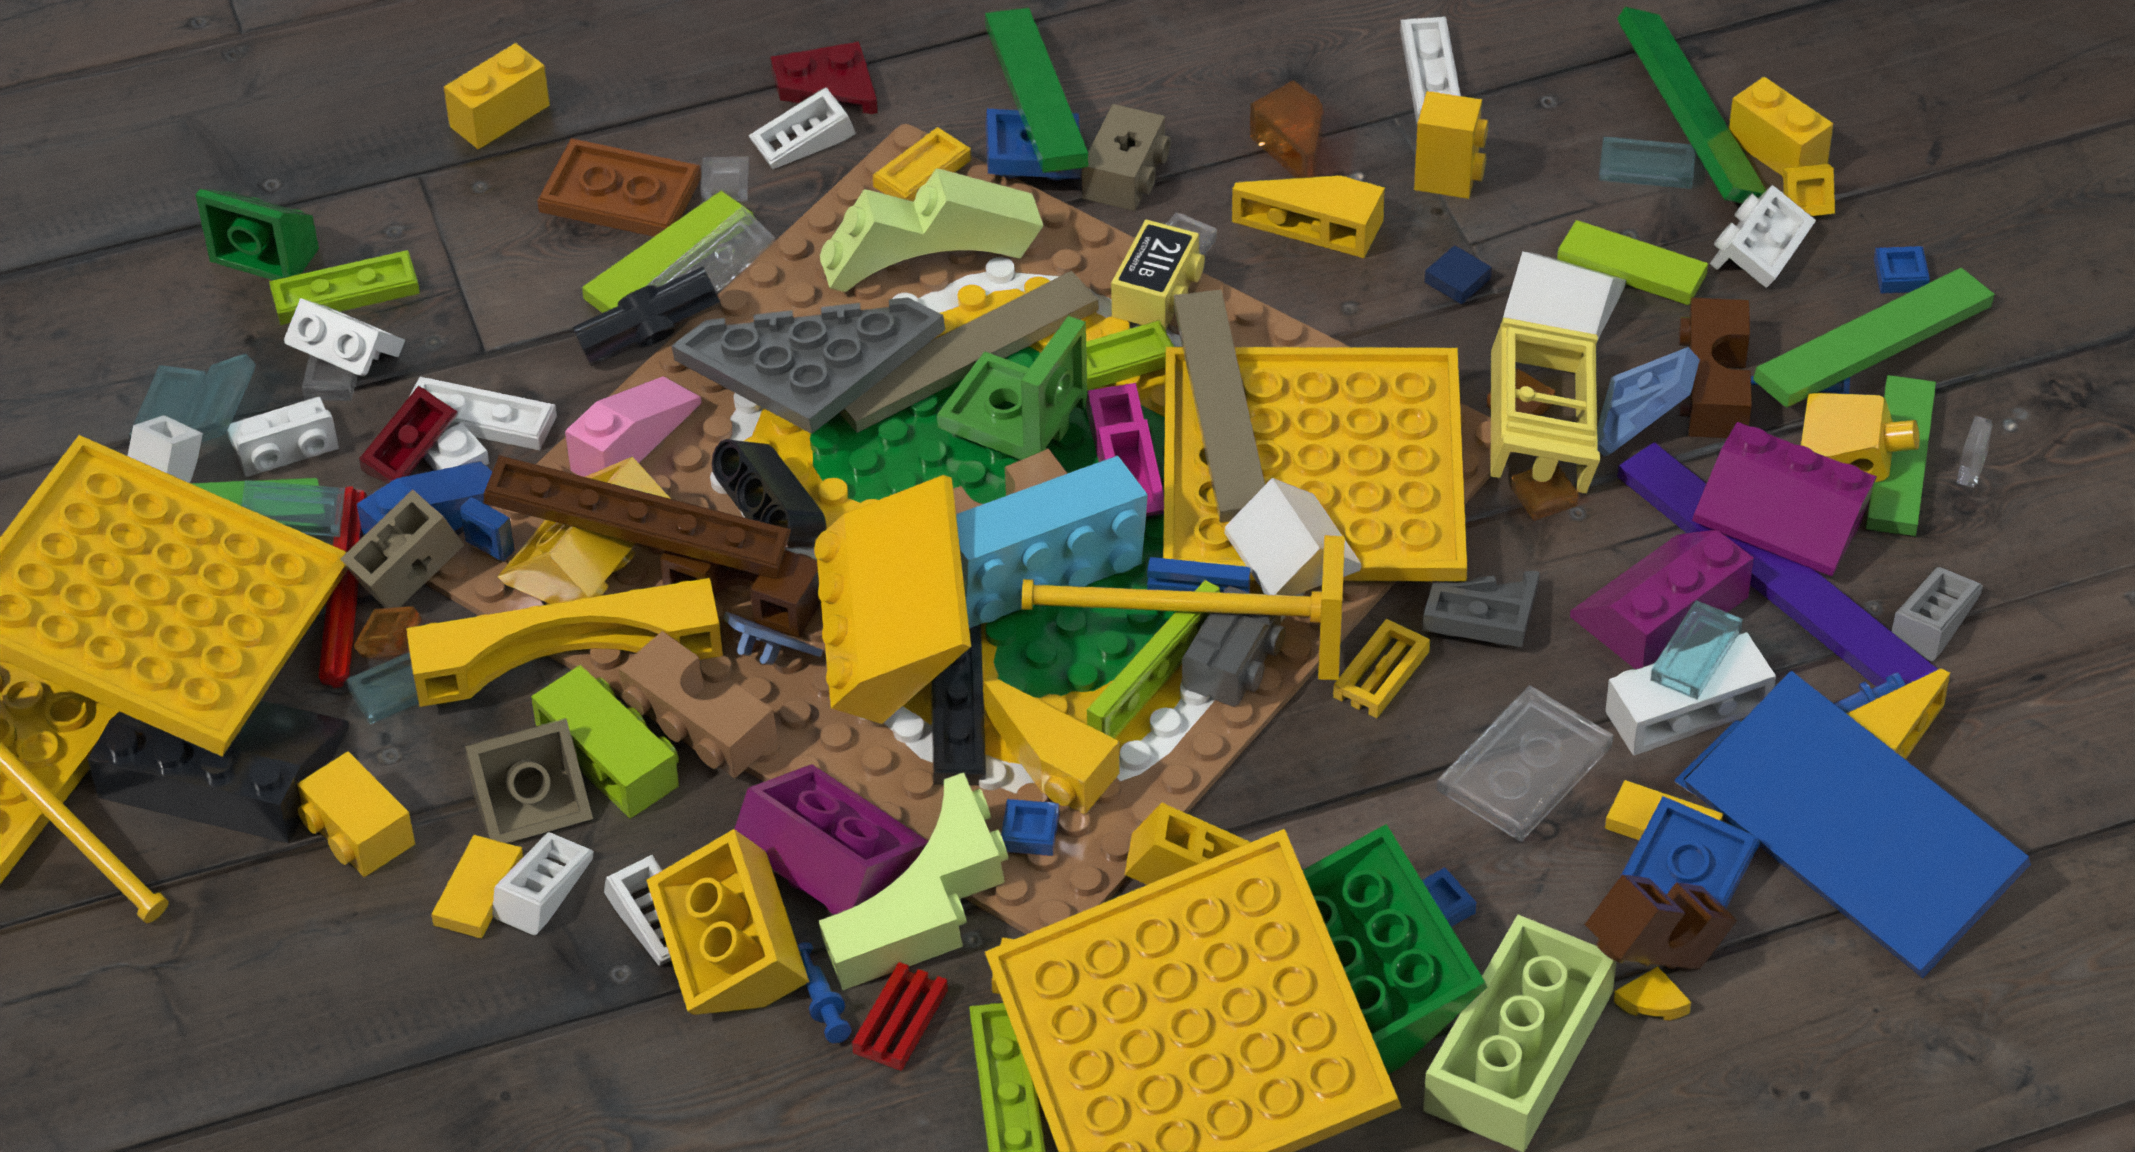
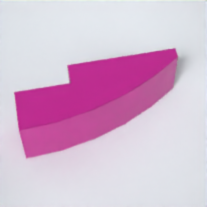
(1122, 431)

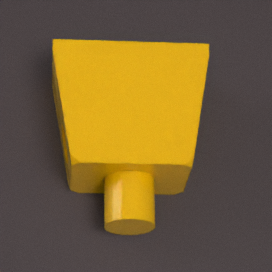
(1857, 431)

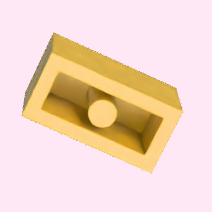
(496, 96)
(1779, 127)
(1449, 145)
(355, 814)

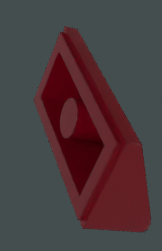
(407, 436)

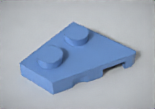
(1643, 396)

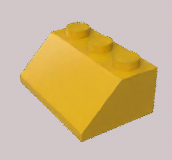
(571, 562)
(727, 927)

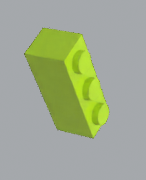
(610, 741)

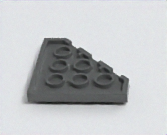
(809, 364)

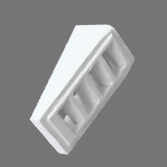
(820, 111)
(538, 886)
(619, 890)

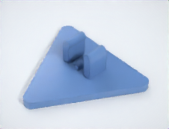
(774, 639)

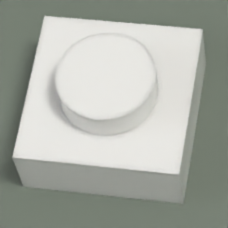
(456, 448)

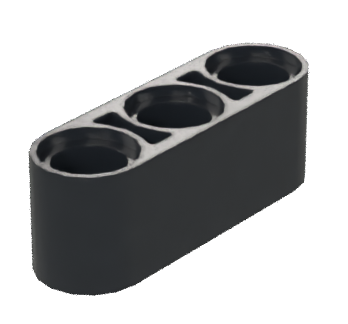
(767, 490)

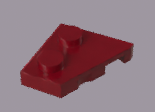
(835, 67)

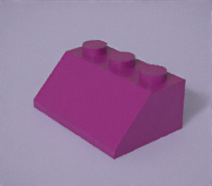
(1785, 498)
(1650, 600)
(827, 837)

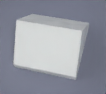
(1562, 294)
(1284, 539)

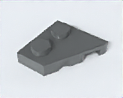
(1482, 609)

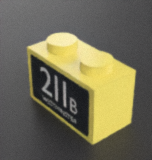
(1154, 270)

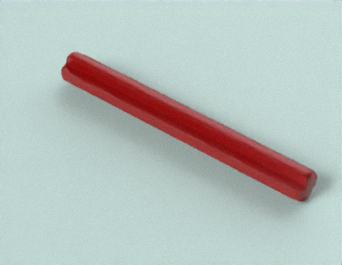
(342, 603)

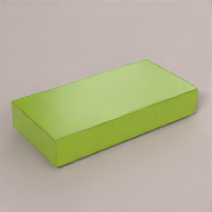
(1126, 354)

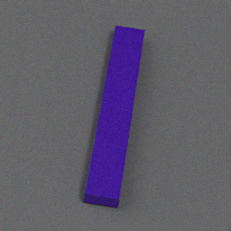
(1787, 584)

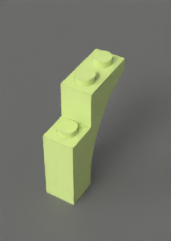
(945, 216)
(922, 908)

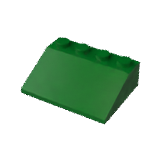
(1392, 944)

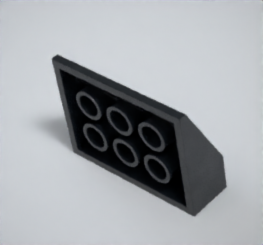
(242, 791)

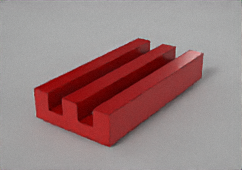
(915, 984)

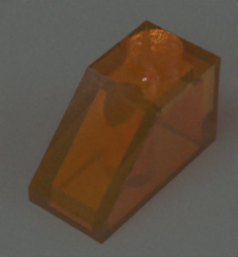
(1289, 128)

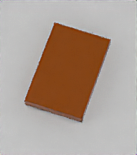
(619, 188)

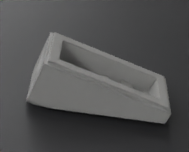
(1931, 618)

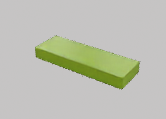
(1633, 260)
(347, 285)

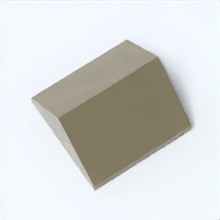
(528, 782)

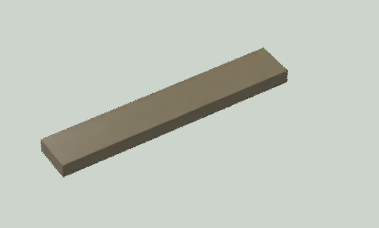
(956, 352)
(1219, 400)

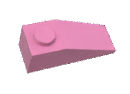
(627, 425)

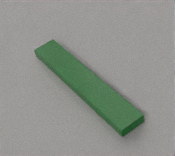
(1036, 90)
(1691, 105)

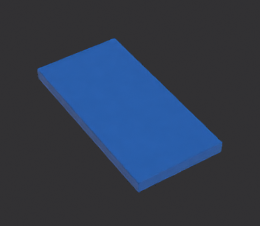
(1858, 823)

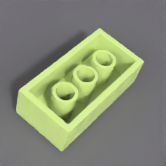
(1519, 1034)

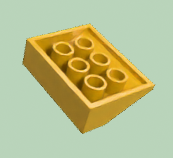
(891, 599)

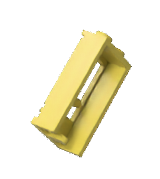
(1539, 435)

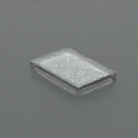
(1525, 763)

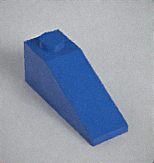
(442, 489)

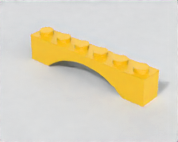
(464, 655)

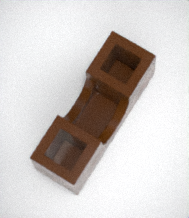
(1720, 338)
(776, 603)
(1655, 928)

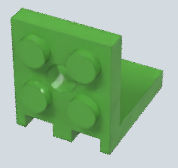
(1041, 396)

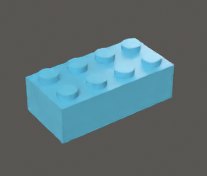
(1051, 533)

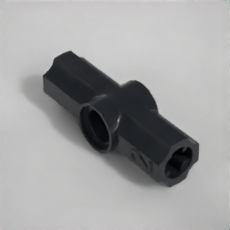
(647, 316)

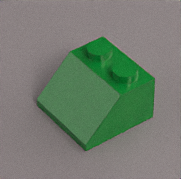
(256, 234)

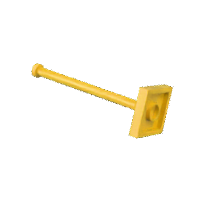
(1321, 606)
(149, 905)

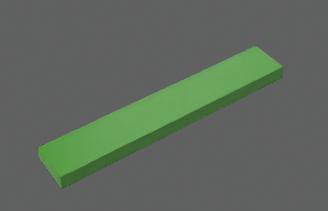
(1873, 337)

